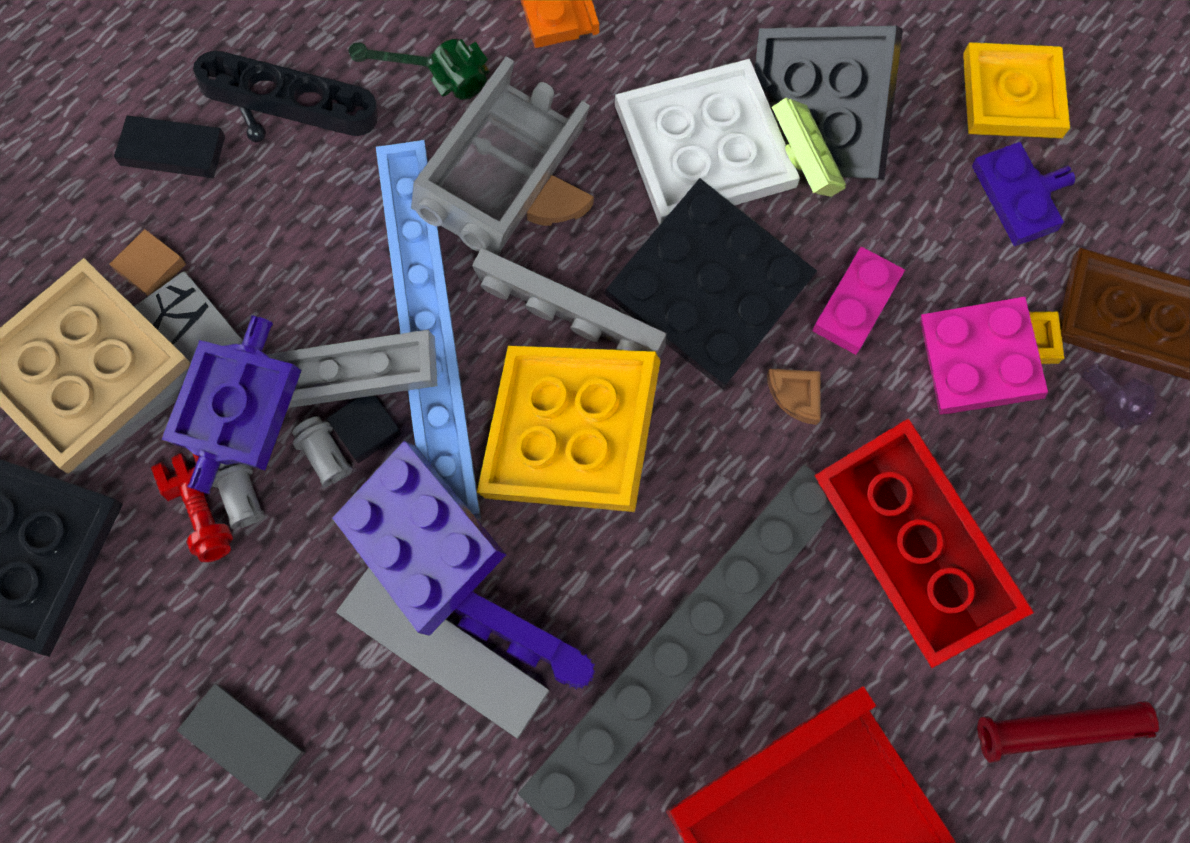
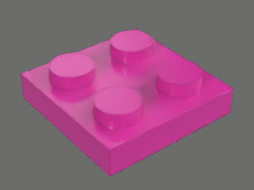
(983, 356)

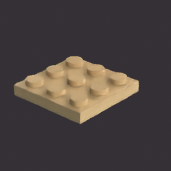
(81, 365)

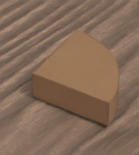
(559, 203)
(797, 392)

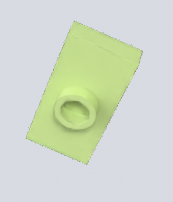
(807, 148)

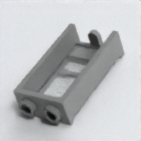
(495, 162)

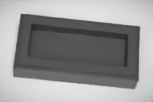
(241, 742)

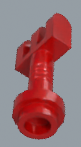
(209, 540)

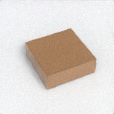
(147, 263)

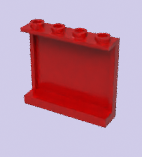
(816, 785)

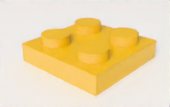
(1016, 90)

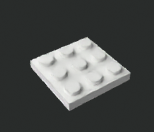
(707, 129)

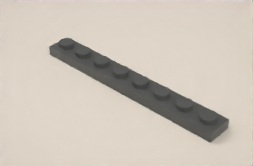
(677, 652)

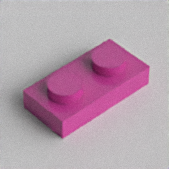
(858, 300)

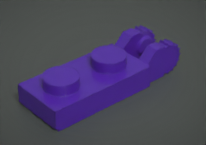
(527, 641)

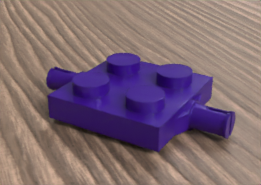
(231, 405)

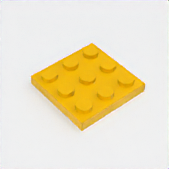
(570, 427)

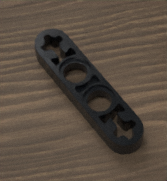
(289, 87)

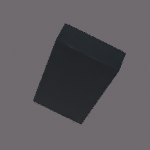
(169, 146)

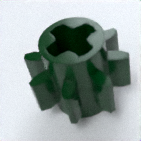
(459, 69)

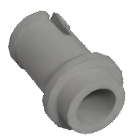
(321, 450)
(238, 495)

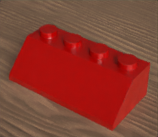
(923, 544)

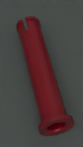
(1066, 729)

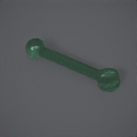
(359, 53)

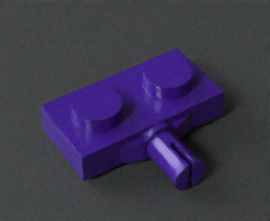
(1021, 193)

